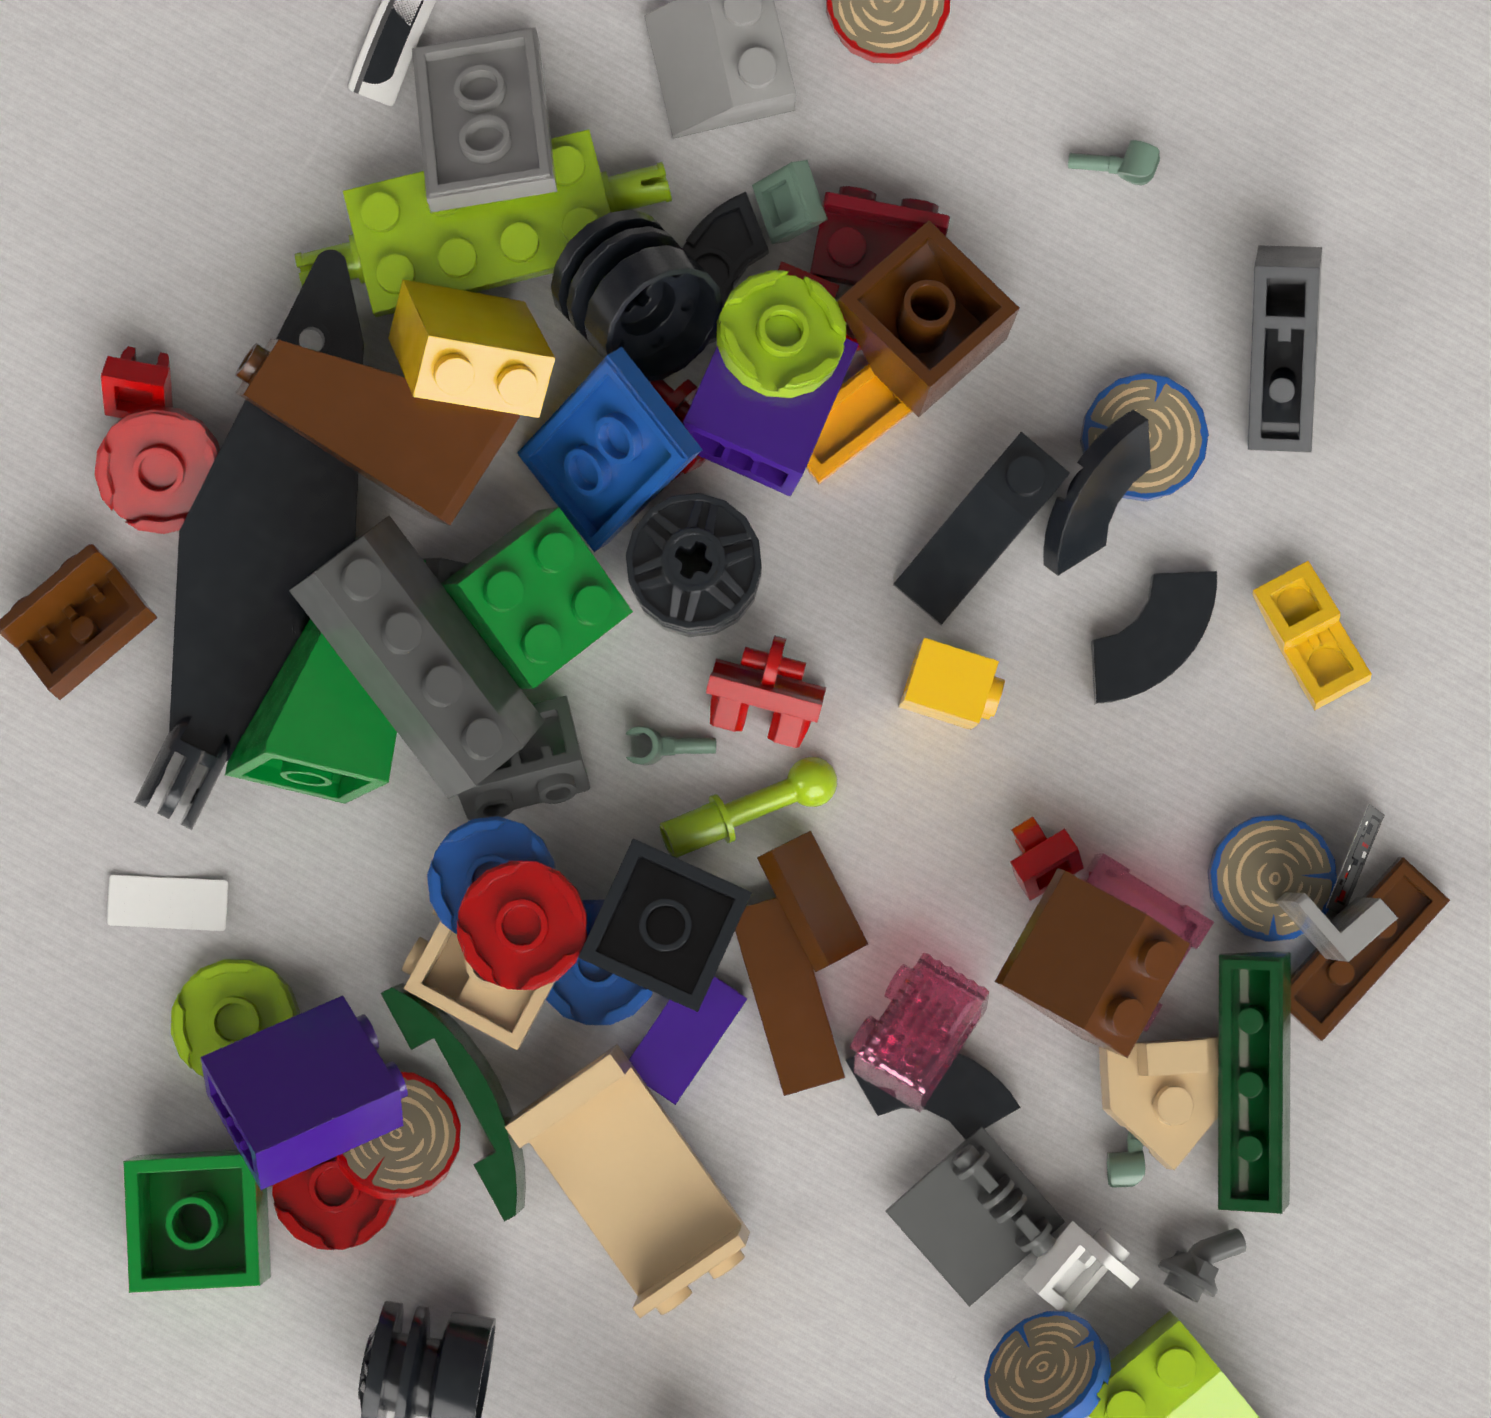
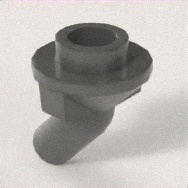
(1193, 1271)

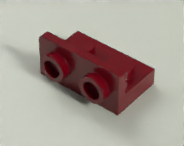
(865, 232)

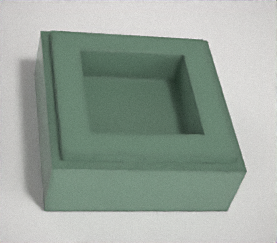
(789, 202)

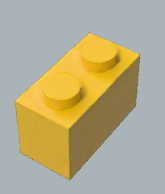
(952, 685)

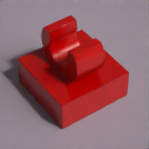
(135, 384)
(1042, 857)

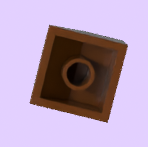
(926, 317)
(1092, 963)

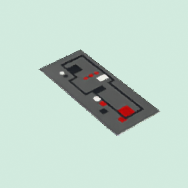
(1355, 859)

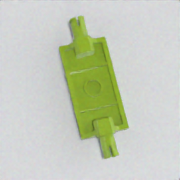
(486, 242)

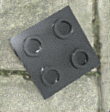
(976, 1216)

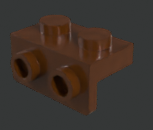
(76, 620)

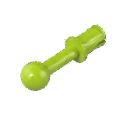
(809, 783)

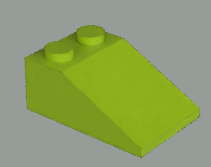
(1168, 1377)

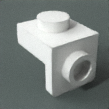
(1076, 1265)

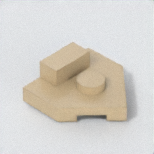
(1163, 1093)

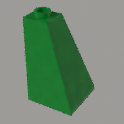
(316, 729)

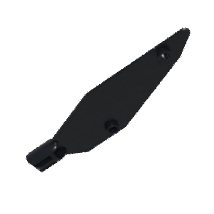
(254, 533)

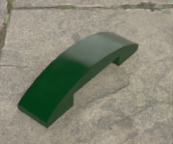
(505, 1167)

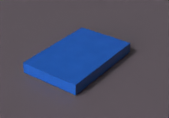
(609, 449)

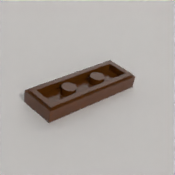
(1330, 988)
(787, 999)

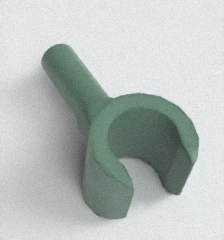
(1136, 166)
(670, 745)
(1128, 1167)

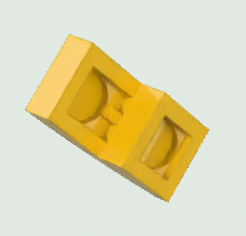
(1311, 635)

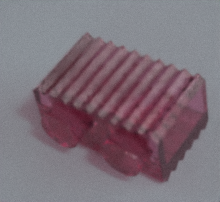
(919, 1031)

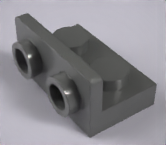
(543, 771)

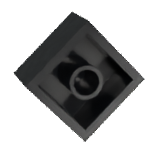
(665, 925)

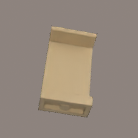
(633, 1180)

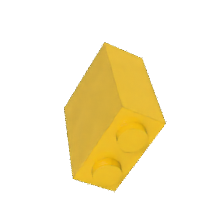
(470, 349)

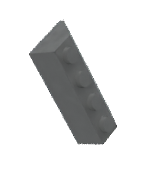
(419, 658)

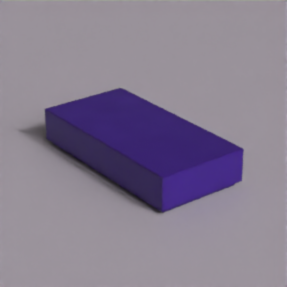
(684, 1040)

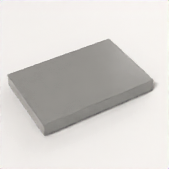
(483, 120)

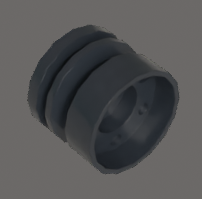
(638, 291)
(705, 601)
(424, 1373)

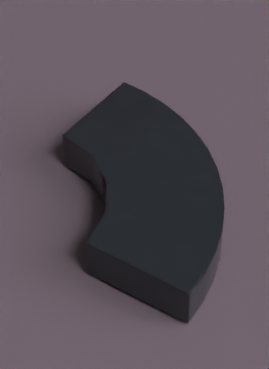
(727, 244)
(1109, 469)
(1158, 638)
(965, 1096)

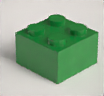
(537, 597)
(195, 1222)

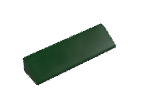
(1254, 1081)

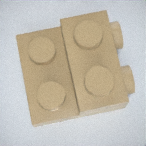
(449, 982)

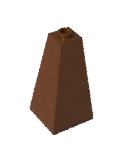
(371, 422)

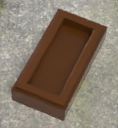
(812, 901)

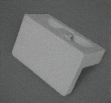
(1346, 932)

